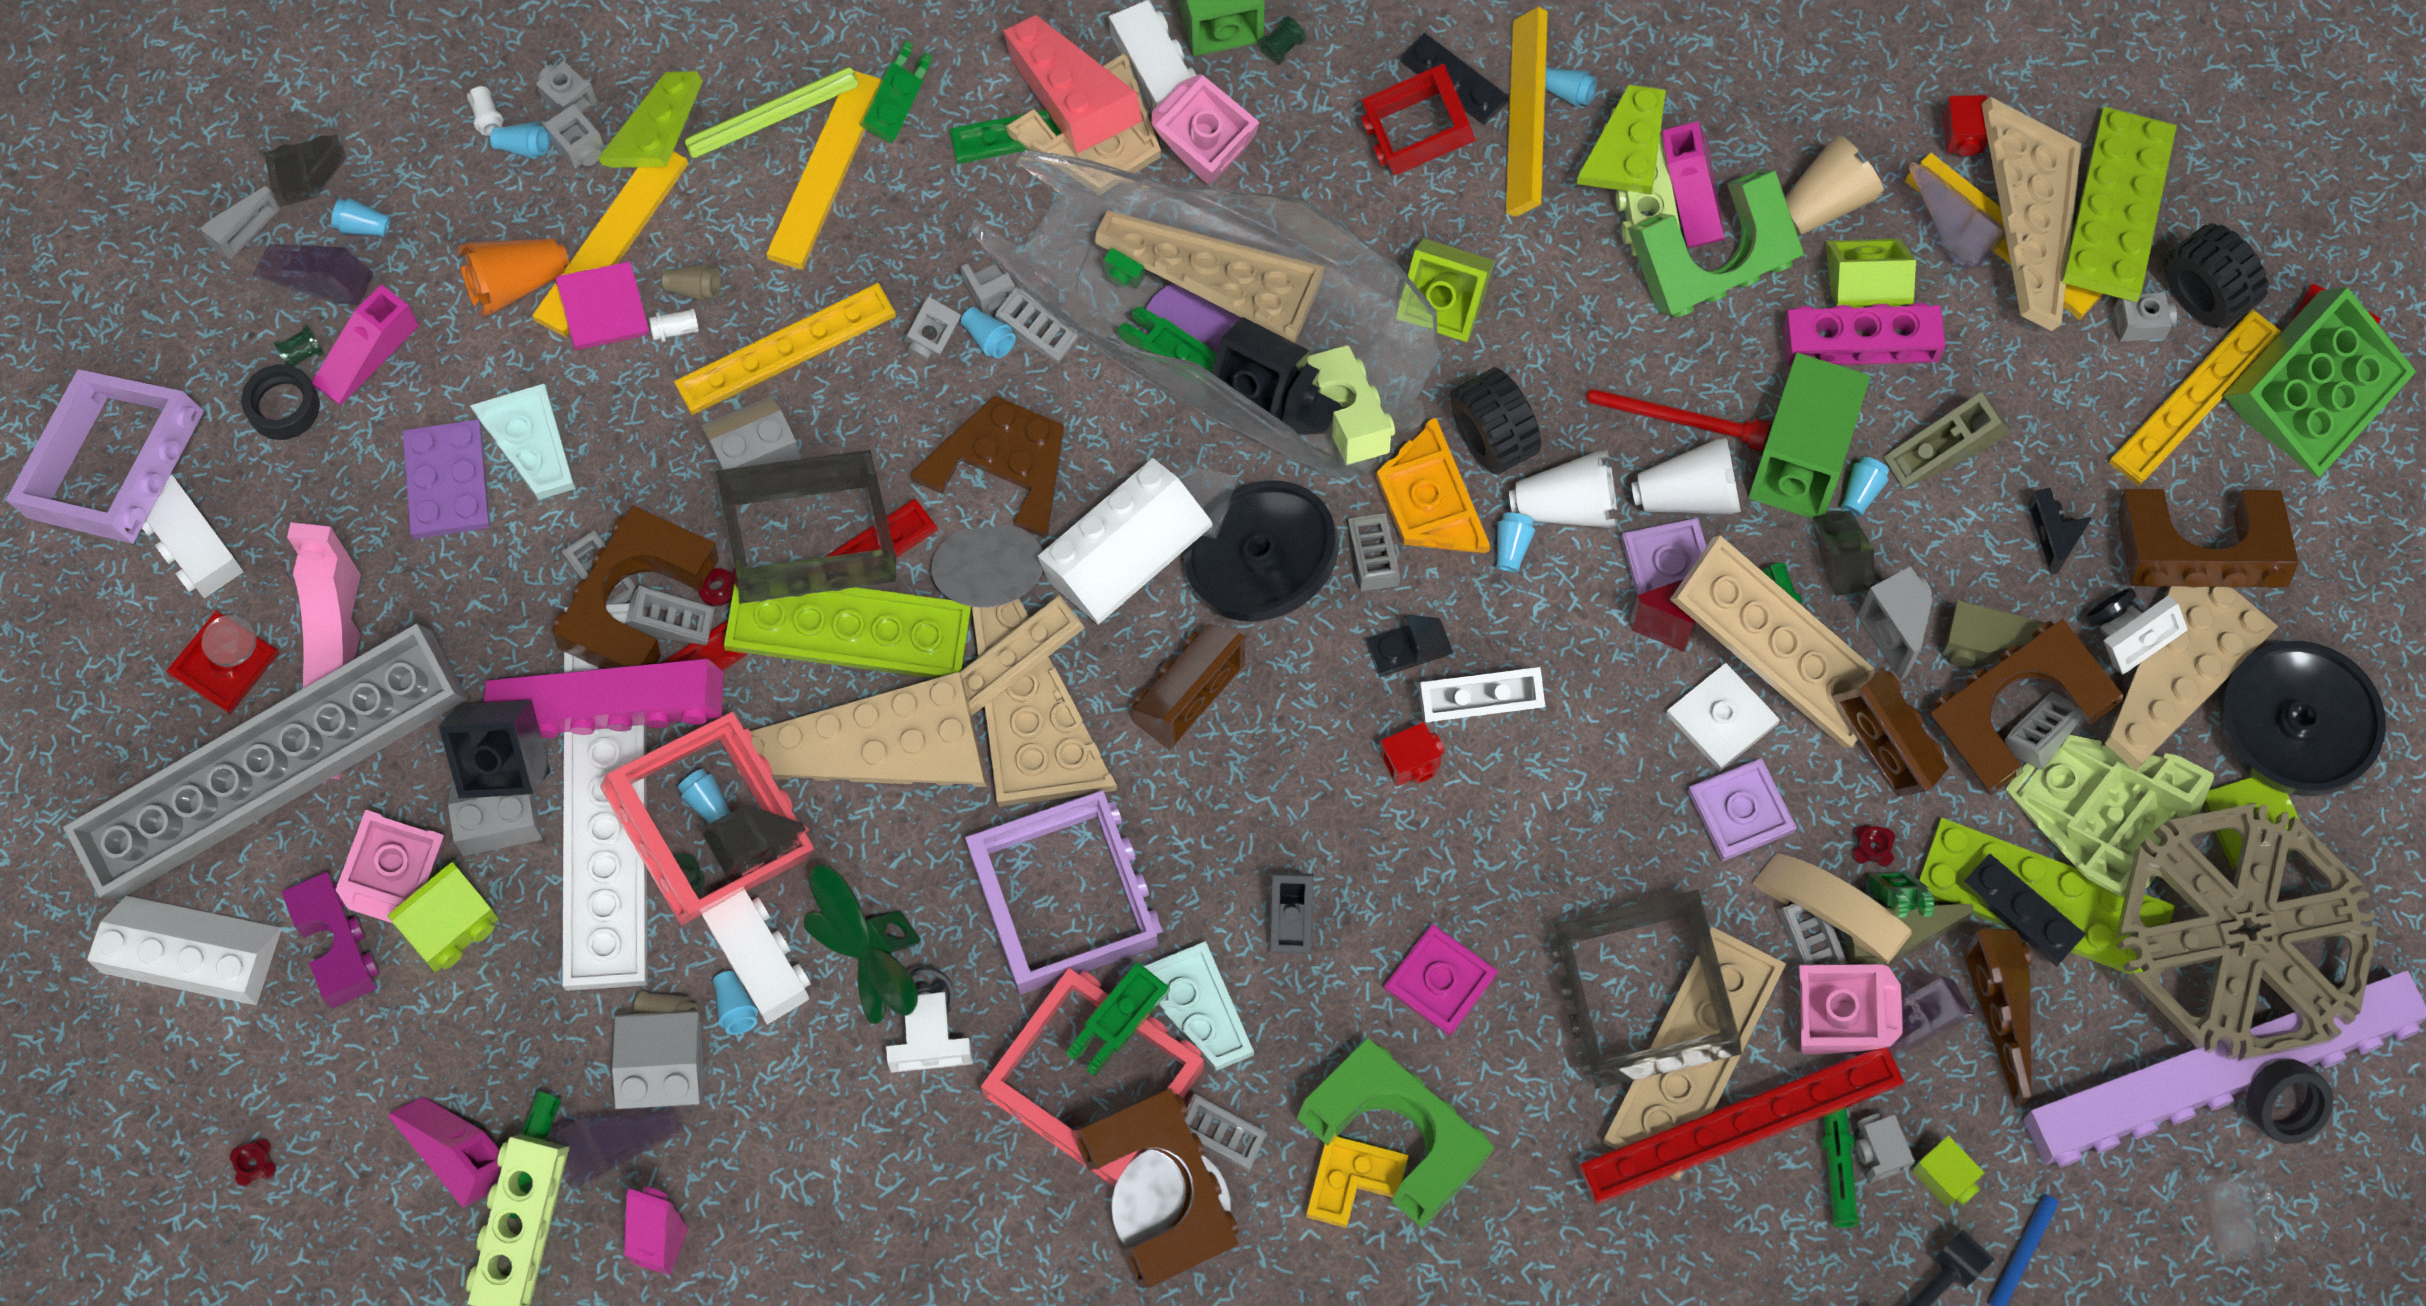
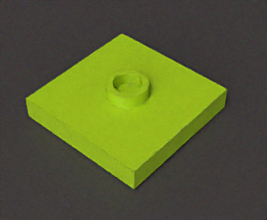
(2245, 793)

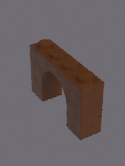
(637, 546)
(2164, 558)
(2051, 656)
(1202, 1224)

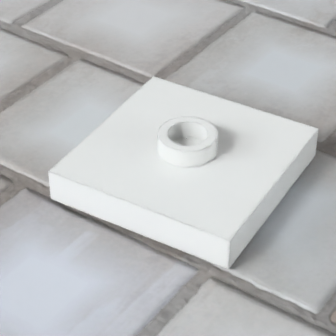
(1722, 717)

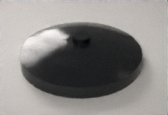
(1268, 553)
(2302, 718)

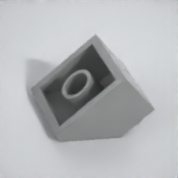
(751, 436)
(1897, 618)
(493, 822)
(658, 1059)

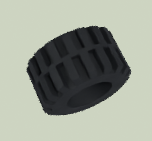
(2216, 275)
(1495, 420)

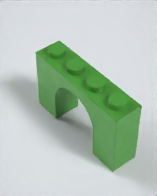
(1765, 245)
(1376, 1081)

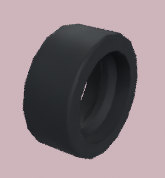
(295, 423)
(2304, 1122)

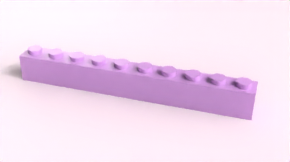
(2203, 1078)

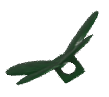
(845, 931)

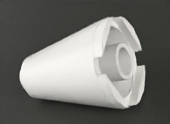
(1691, 483)
(1569, 494)

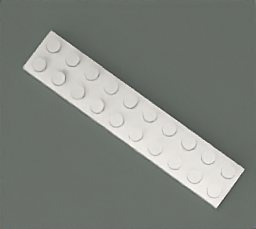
(600, 864)

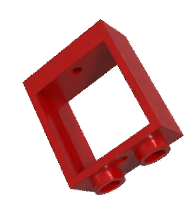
(1405, 95)

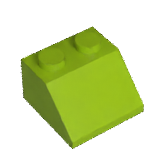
(1871, 272)
(1452, 284)
(444, 918)

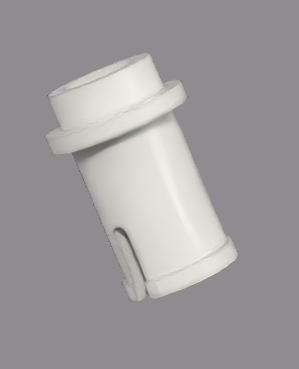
(484, 110)
(673, 324)

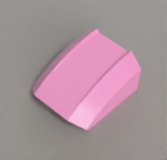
(1203, 126)
(387, 865)
(1849, 1008)

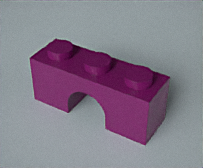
(345, 969)

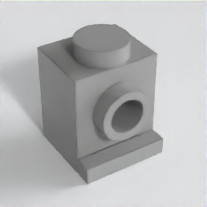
(563, 87)
(574, 137)
(940, 320)
(2137, 324)
(1883, 1147)

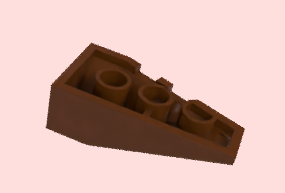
(2002, 985)

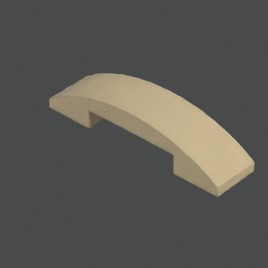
(1835, 902)

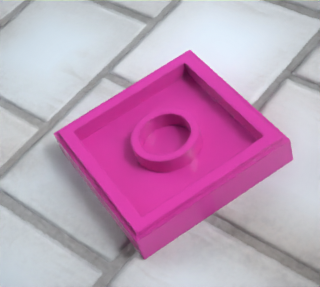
(602, 306)
(1441, 980)

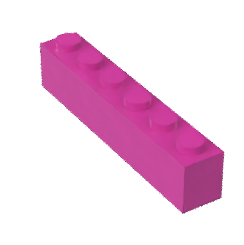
(617, 697)

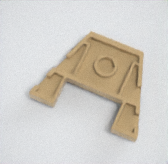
(1127, 150)

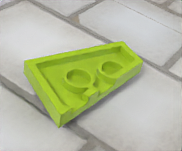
(655, 125)
(1629, 144)

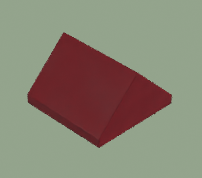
(1661, 618)

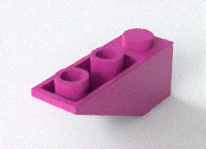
(1694, 183)
(365, 344)
(451, 1147)
(652, 1230)

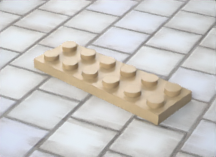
(1771, 634)
(1692, 1092)

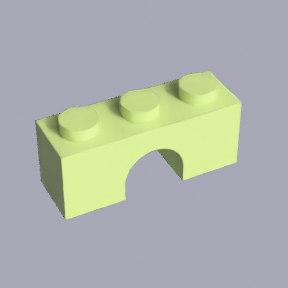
(1362, 427)

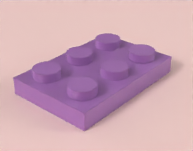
(446, 479)

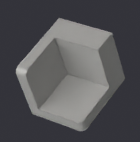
(987, 287)

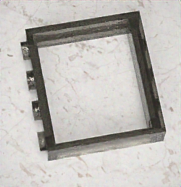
(799, 479)
(1660, 1059)

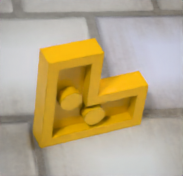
(1351, 1166)

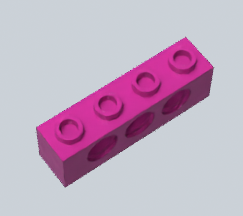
(1883, 346)

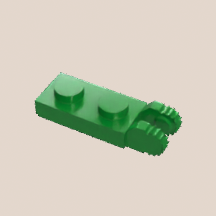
(895, 95)
(1165, 339)
(1902, 893)
(1120, 1016)

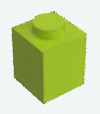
(1949, 1173)

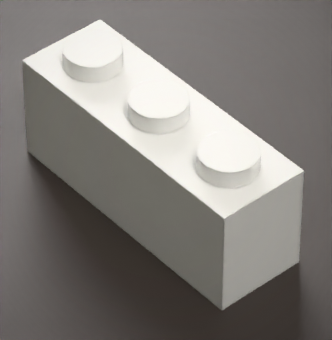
(1151, 53)
(190, 541)
(1481, 694)
(757, 955)

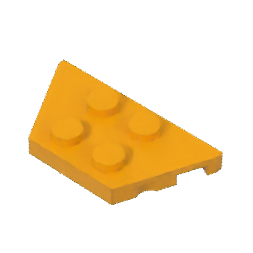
(1430, 496)

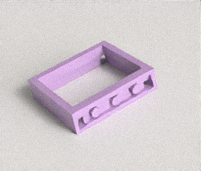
(65, 435)
(1042, 823)

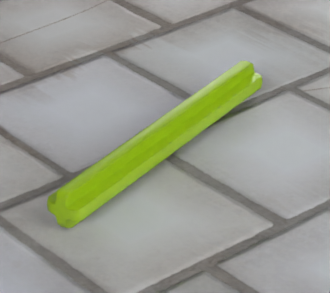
(771, 112)

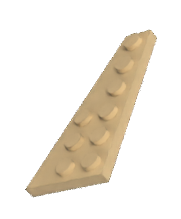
(2036, 195)
(1035, 728)
(886, 738)

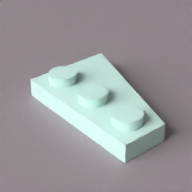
(529, 438)
(1202, 1006)

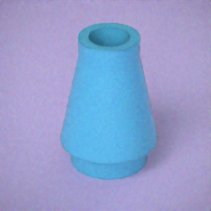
(1571, 85)
(522, 139)
(358, 219)
(990, 334)
(1865, 484)
(1513, 540)
(704, 795)
(734, 1006)

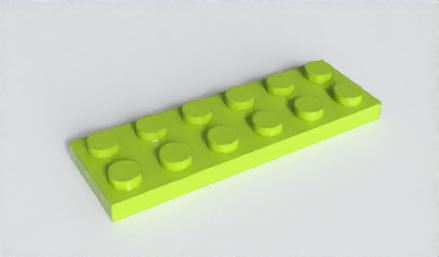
(2119, 204)
(855, 630)
(2089, 906)

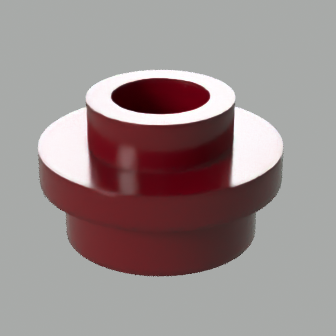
(721, 596)

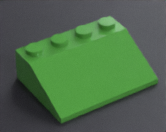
(2321, 380)

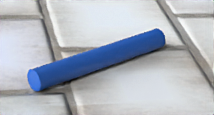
(2024, 1251)

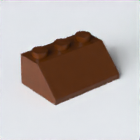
(1189, 684)
(1891, 732)

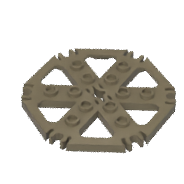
(2251, 895)

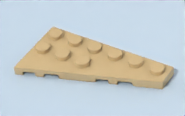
(1239, 278)
(2188, 669)

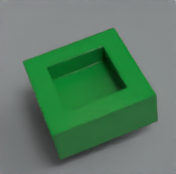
(1123, 269)

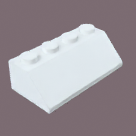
(1124, 541)
(185, 949)

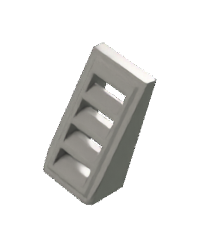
(239, 223)
(1020, 299)
(581, 548)
(1375, 578)
(666, 629)
(2041, 753)
(1793, 929)
(1211, 1111)

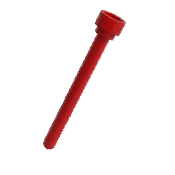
(1751, 433)

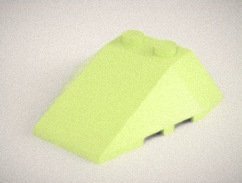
(2103, 808)

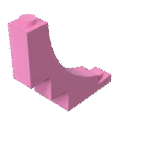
(327, 594)

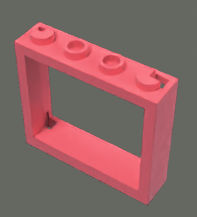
(648, 840)
(1042, 1121)

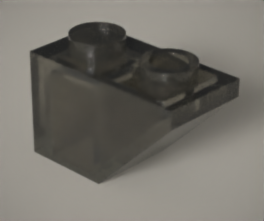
(303, 169)
(1844, 552)
(750, 835)

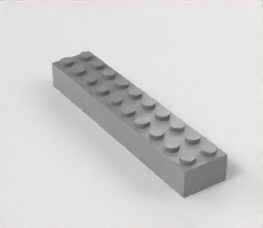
(265, 763)

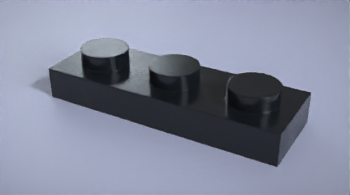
(1476, 93)
(2023, 910)

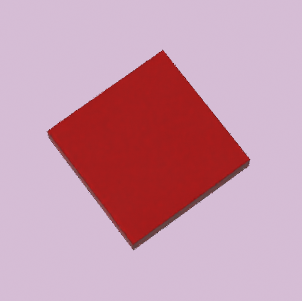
(220, 684)

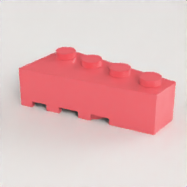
(1072, 86)

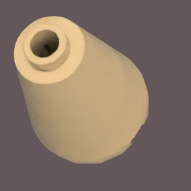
(1832, 187)

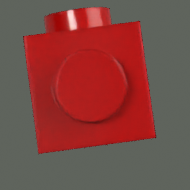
(1964, 125)
(1412, 754)

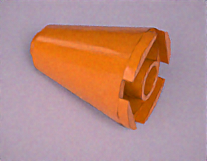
(509, 269)

